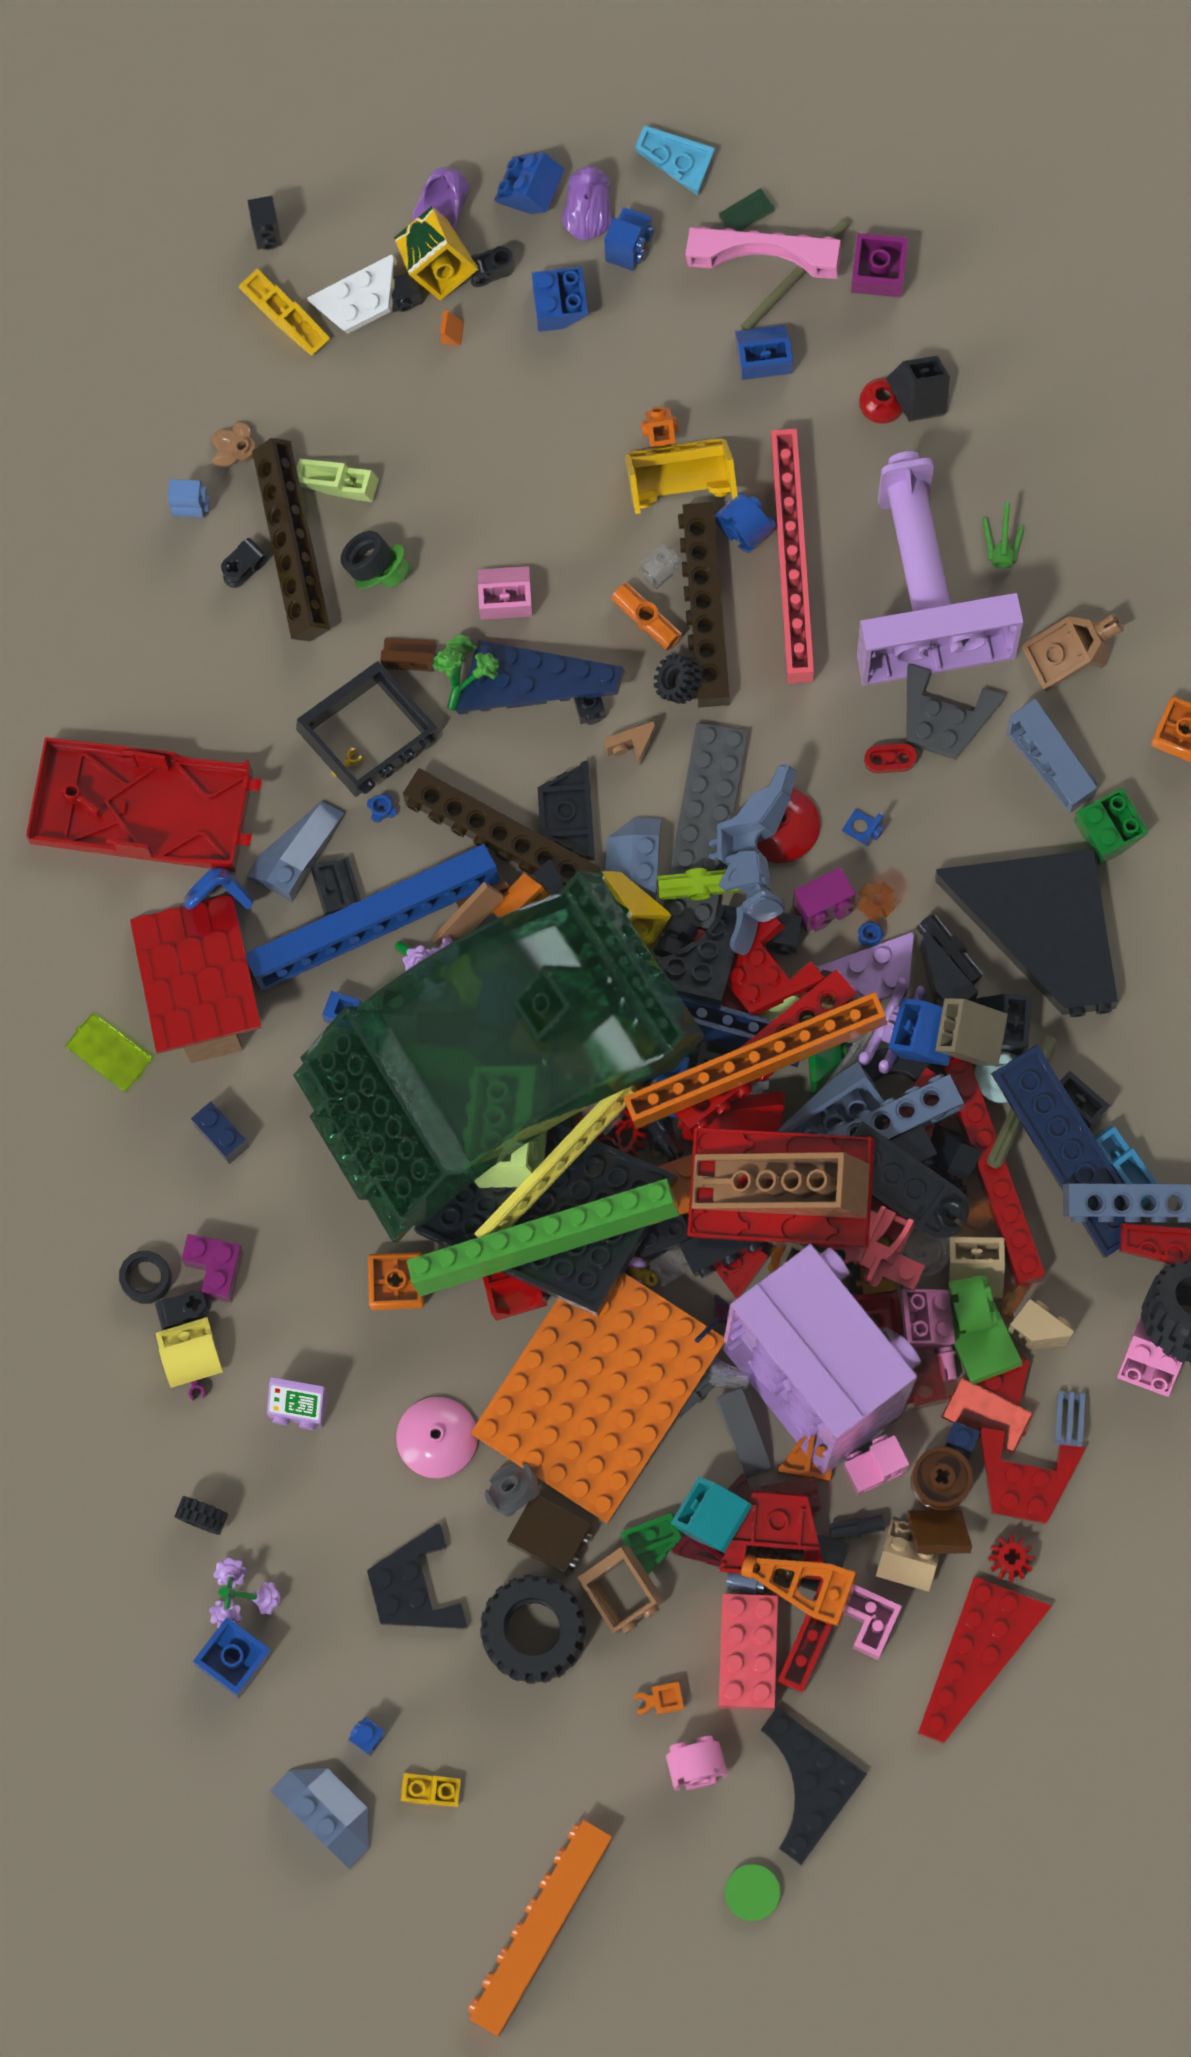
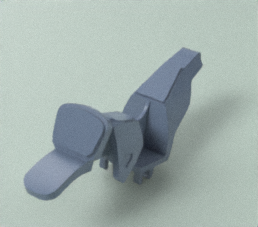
(745, 863)

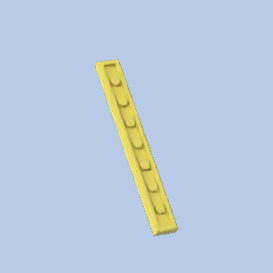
(555, 1163)

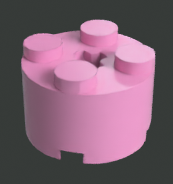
(696, 1763)

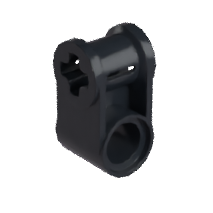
(488, 266)
(243, 563)
(178, 1310)

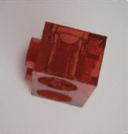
(928, 1377)

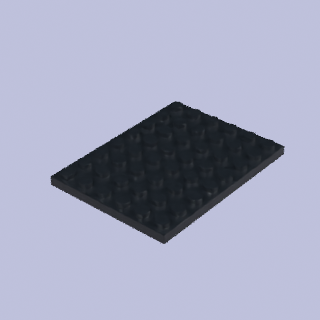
(579, 1275)

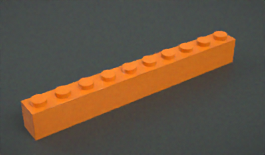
(755, 1060)

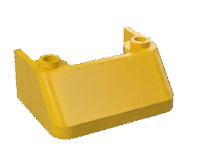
(680, 470)

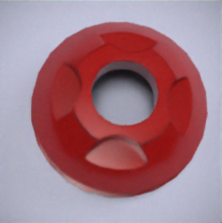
(876, 410)

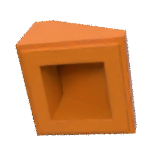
(451, 329)

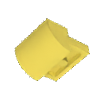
(188, 1352)

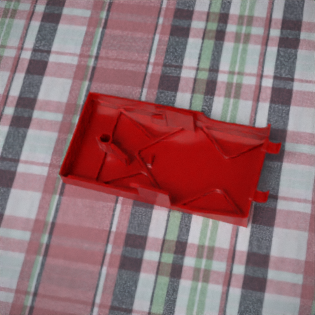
(140, 804)

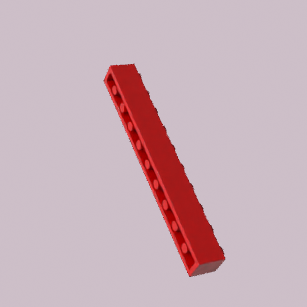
(995, 1183)

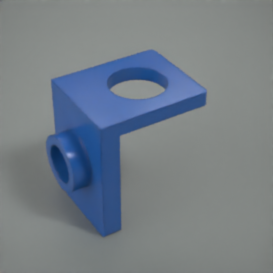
(873, 831)

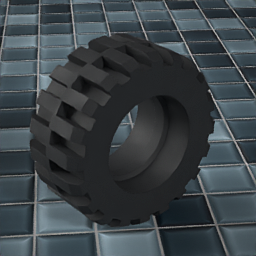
(1163, 1314)
(495, 1629)

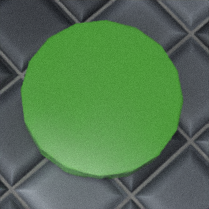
(752, 1892)

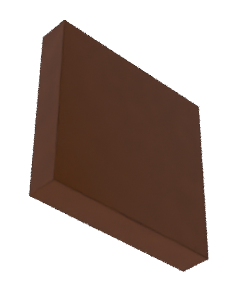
(939, 1532)

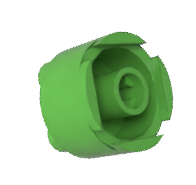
(973, 1304)

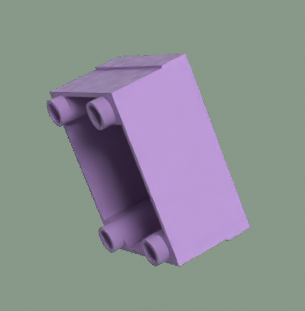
(819, 1357)

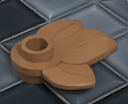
(231, 443)

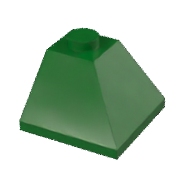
(824, 1065)

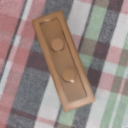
(470, 914)

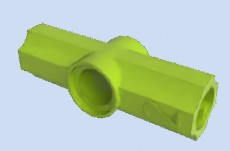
(693, 884)

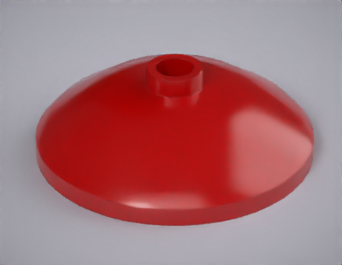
(796, 834)

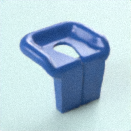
(210, 881)

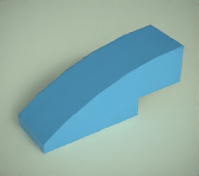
(1124, 1159)

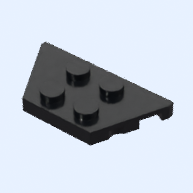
(567, 811)

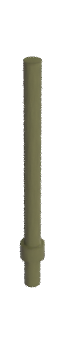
(787, 283)

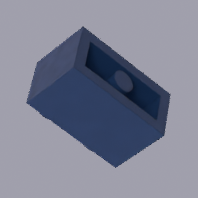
(220, 1132)

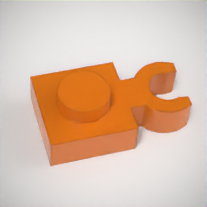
(665, 1698)

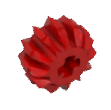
(1004, 1551)

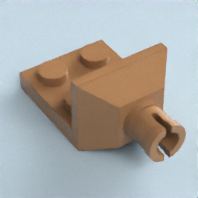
(1070, 648)

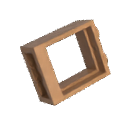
(602, 1603)

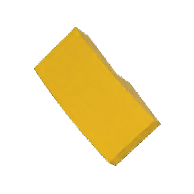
(430, 1790)

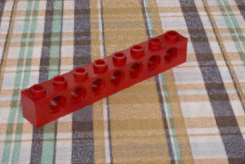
(831, 987)

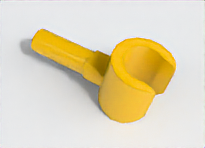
(348, 761)

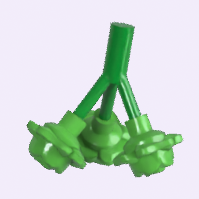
(451, 661)

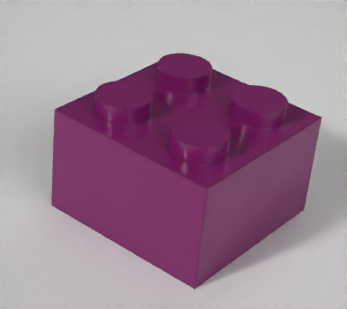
(879, 265)
(824, 900)

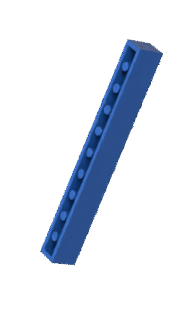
(372, 917)

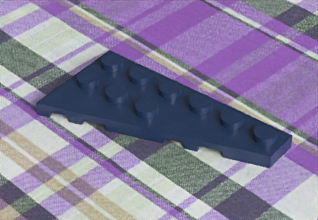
(534, 678)

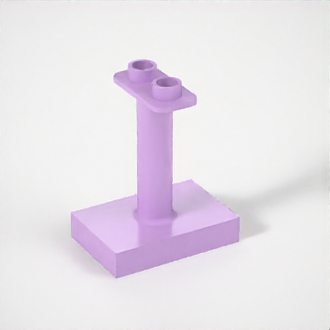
(936, 632)

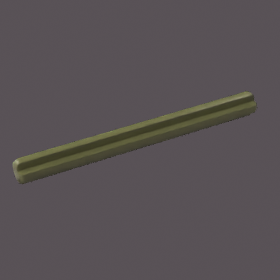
(1012, 1123)

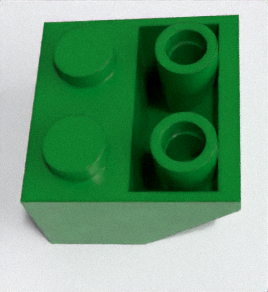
(1110, 826)

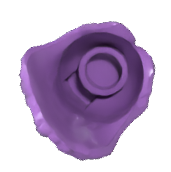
(445, 192)
(587, 204)

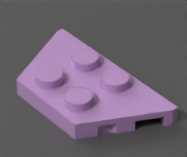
(876, 967)

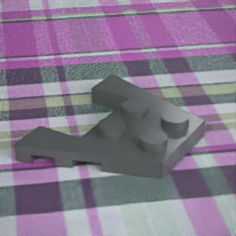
(940, 725)

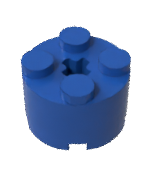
(744, 522)

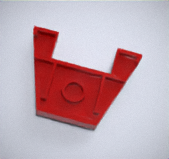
(759, 978)
(1023, 1489)
(775, 1522)

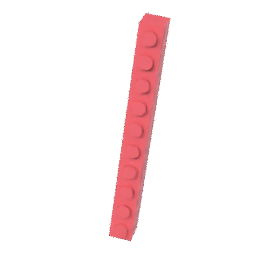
(792, 556)

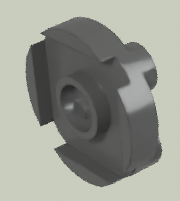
(524, 1490)

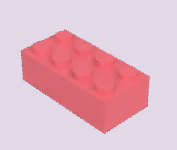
(748, 1652)

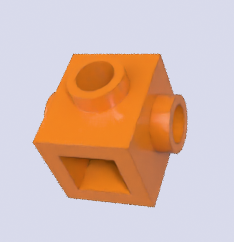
(659, 426)

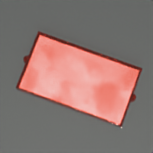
(981, 1408)

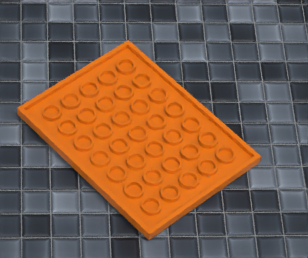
(598, 1393)

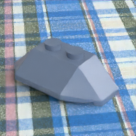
(636, 852)
(327, 1811)

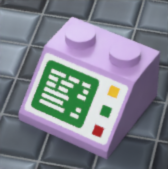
(297, 1403)

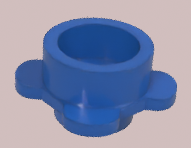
(381, 800)

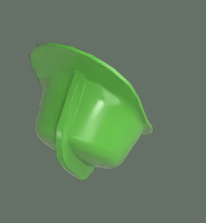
(393, 574)

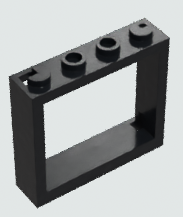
(345, 695)

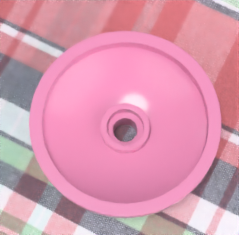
(436, 1456)

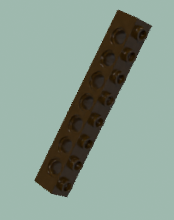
(702, 517)
(291, 540)
(425, 784)

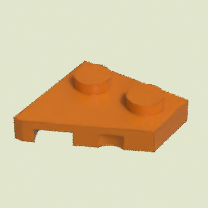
(800, 1464)

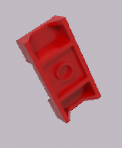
(510, 1296)

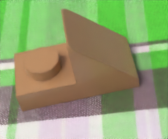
(636, 738)

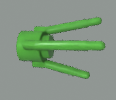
(1002, 555)

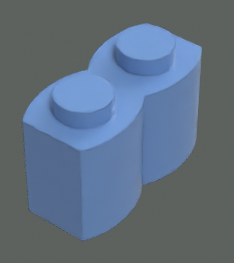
(188, 498)

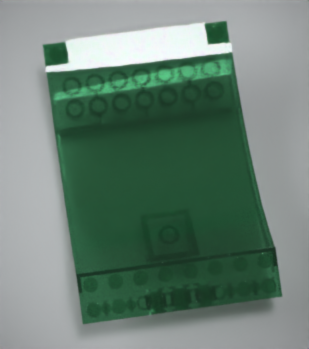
(490, 1049)

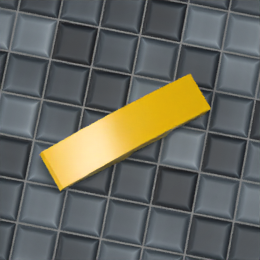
(284, 312)

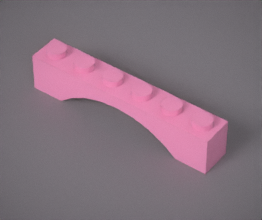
(712, 247)

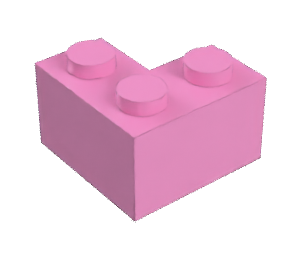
(877, 1466)
(878, 1619)

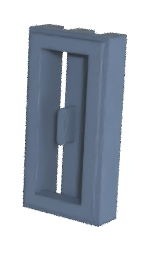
(1071, 1398)

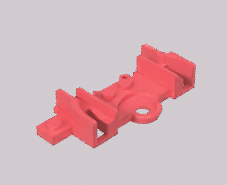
(883, 1260)

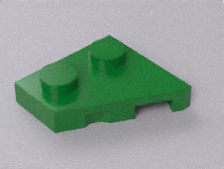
(652, 1540)

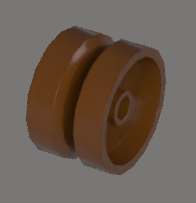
(944, 1463)

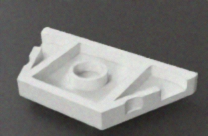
(359, 296)

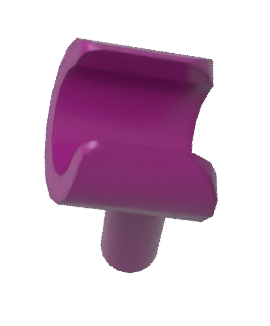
(195, 1384)

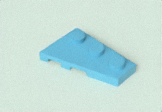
(676, 156)

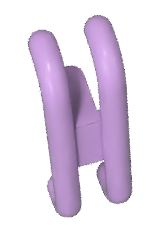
(885, 1032)

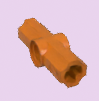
(635, 605)

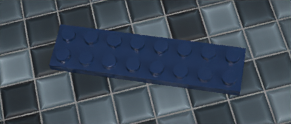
(1060, 1136)

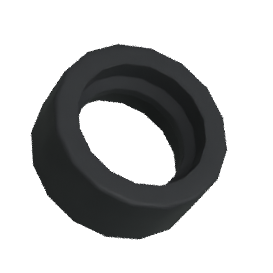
(357, 548)
(152, 1296)

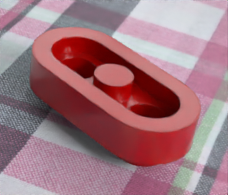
(889, 755)

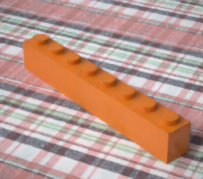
(540, 1928)

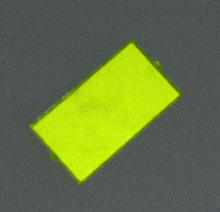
(108, 1052)

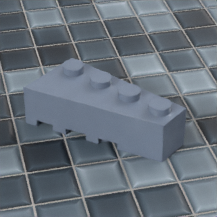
(1051, 756)

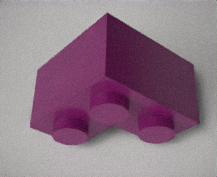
(219, 1260)

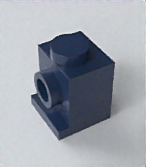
(962, 1439)

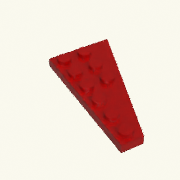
(984, 1640)

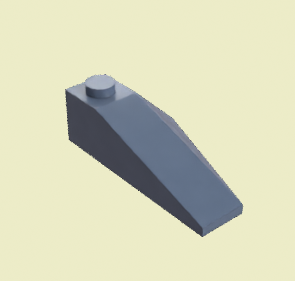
(288, 860)

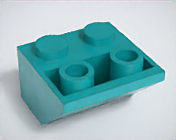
(711, 1514)

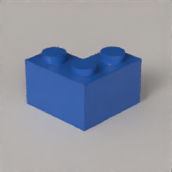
(627, 238)

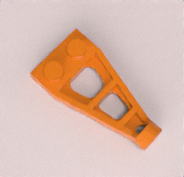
(832, 1597)

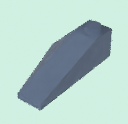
(836, 1102)

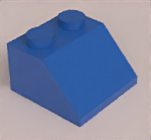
(232, 1657)

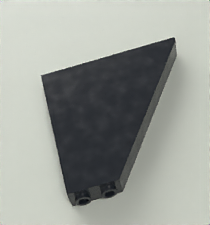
(1046, 921)

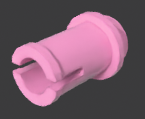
(947, 1363)

